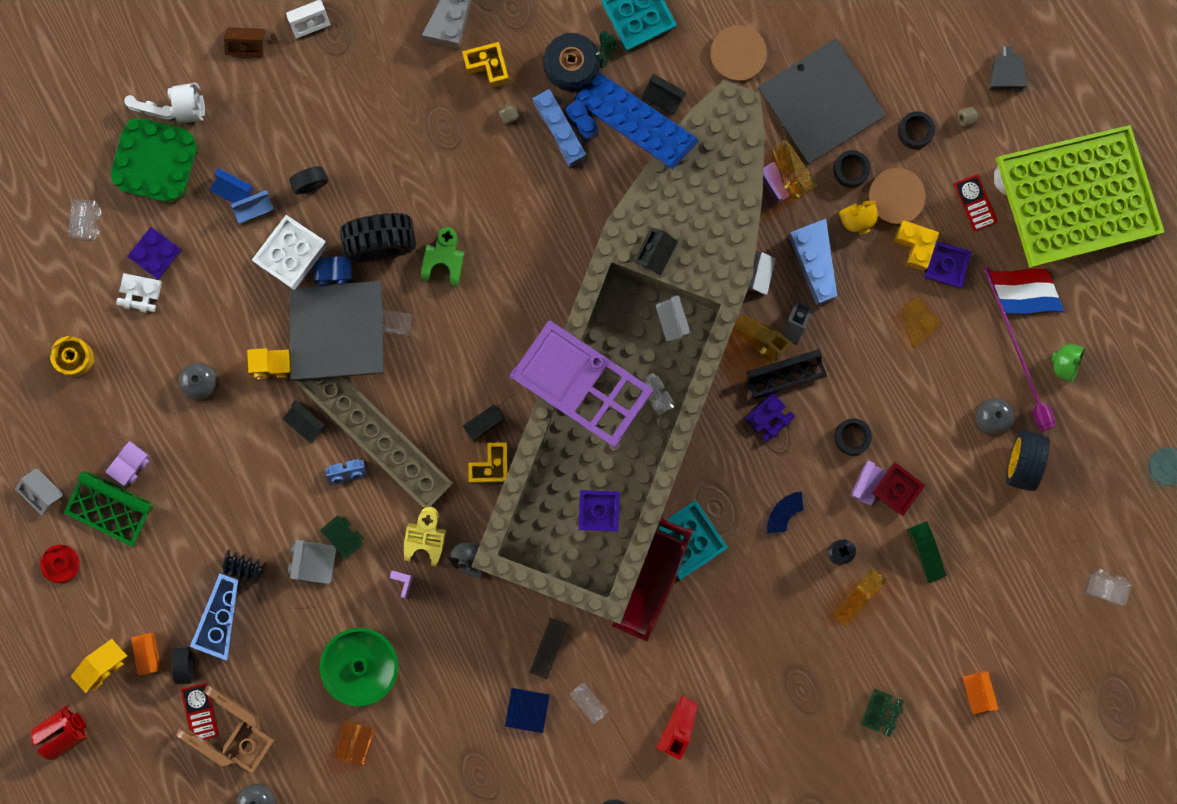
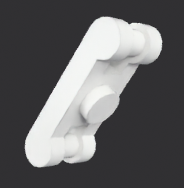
(148, 108)

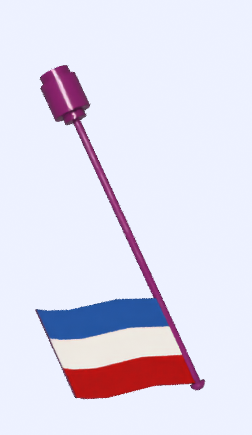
(1026, 293)

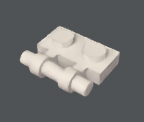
(142, 287)

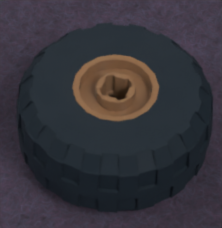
(571, 62)

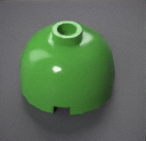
(1067, 361)

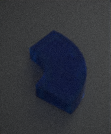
(784, 511)

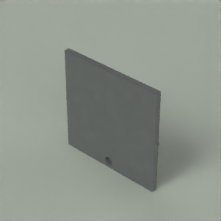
(822, 101)
(336, 330)

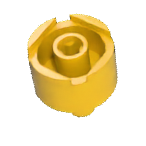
(61, 356)

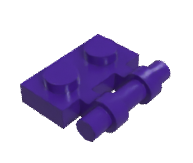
(765, 413)

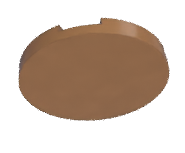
(738, 53)
(897, 195)

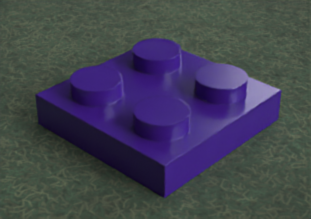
(154, 253)
(948, 265)
(599, 511)

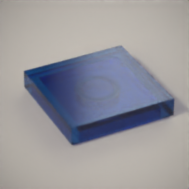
(527, 710)

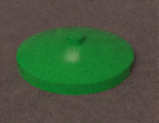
(359, 666)

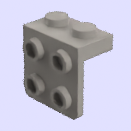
(312, 562)

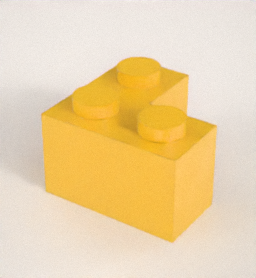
(487, 58)
(921, 242)
(268, 363)
(492, 471)
(98, 665)

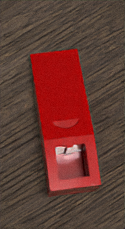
(679, 729)

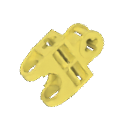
(425, 536)

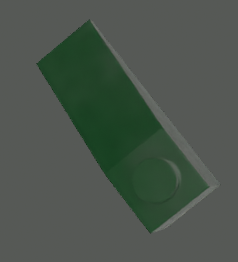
(926, 551)

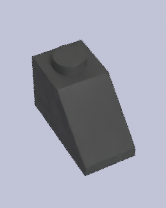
(796, 322)

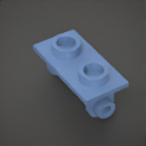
(337, 474)

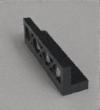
(783, 368)

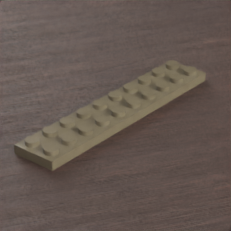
(378, 438)

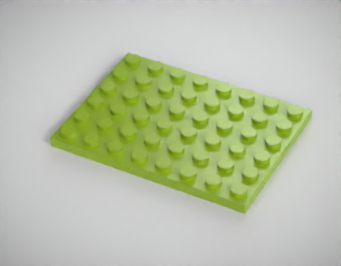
(1079, 195)

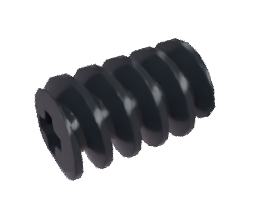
(834, 553)
(242, 567)

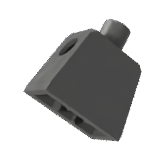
(1007, 72)

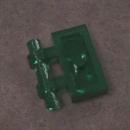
(876, 711)

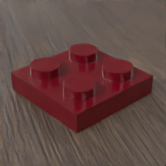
(898, 489)

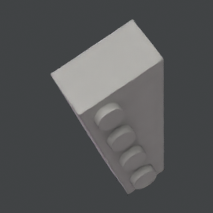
(447, 23)

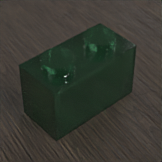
(343, 537)

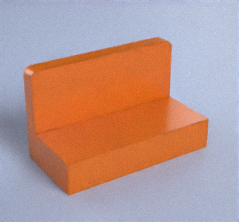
(146, 654)
(980, 692)

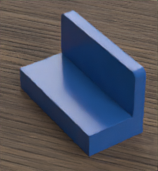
(230, 187)

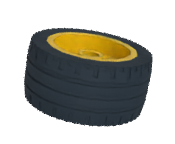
(1027, 460)

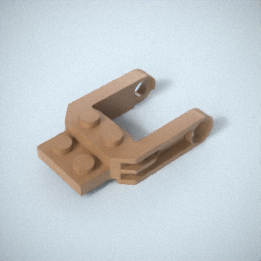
(246, 744)

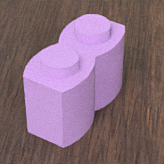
(128, 464)

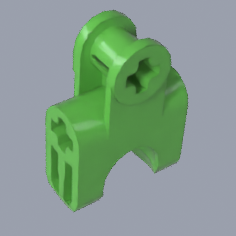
(444, 254)

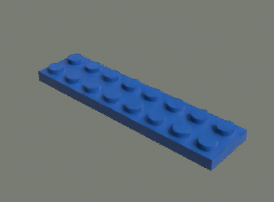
(636, 121)

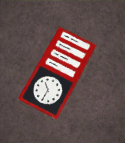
(975, 202)
(199, 711)

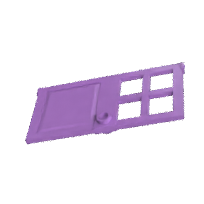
(564, 373)

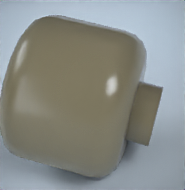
(508, 113)
(968, 117)

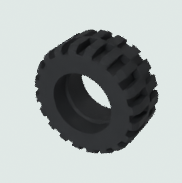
(378, 237)

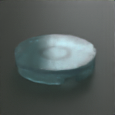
(1164, 466)

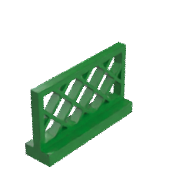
(110, 491)

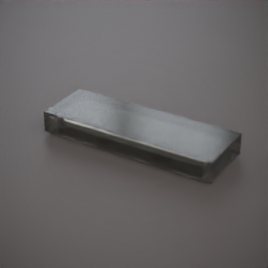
(548, 648)

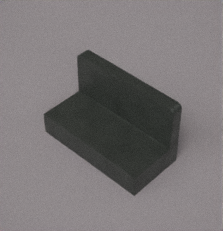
(663, 94)
(656, 250)
(304, 422)
(483, 423)

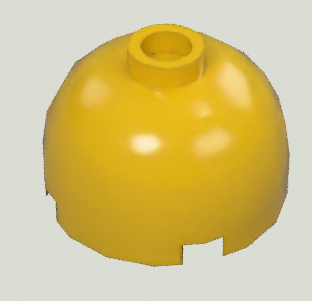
(859, 217)

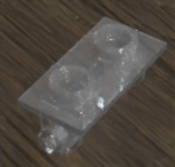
(660, 401)
(588, 703)

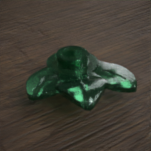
(608, 44)

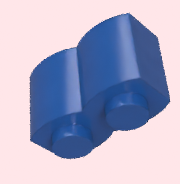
(578, 117)
(332, 269)

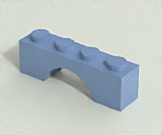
(560, 128)

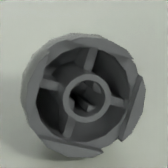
(198, 381)
(994, 417)
(463, 556)
(256, 794)

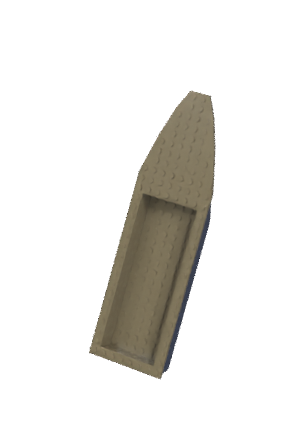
(714, 214)

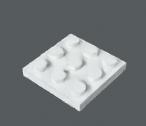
(290, 252)

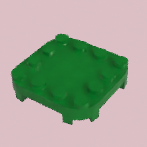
(154, 160)

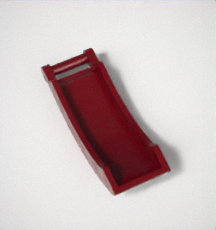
(655, 580)

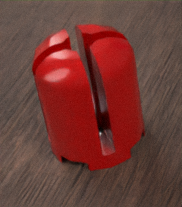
(73, 734)

